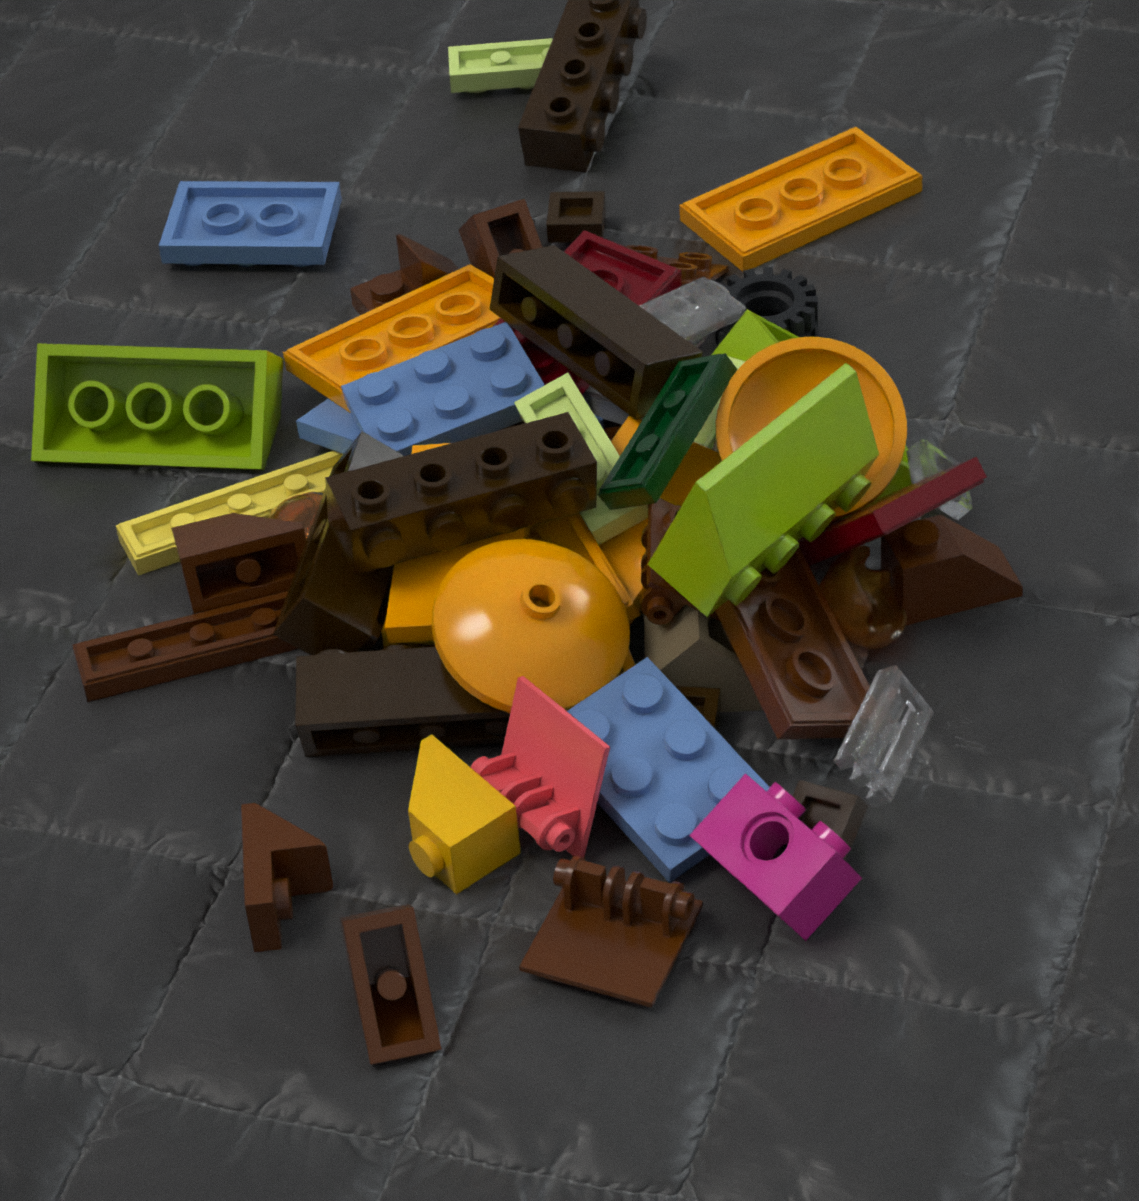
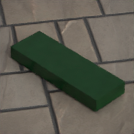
(667, 432)

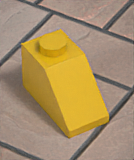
(458, 820)

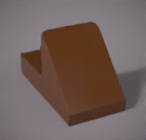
(417, 268)
(277, 865)

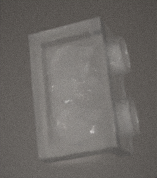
(696, 309)

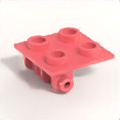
(548, 770)

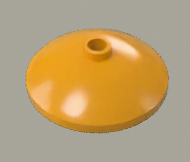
(790, 370)
(495, 634)

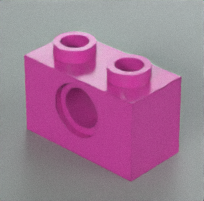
(801, 882)

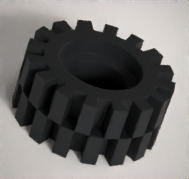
(777, 299)

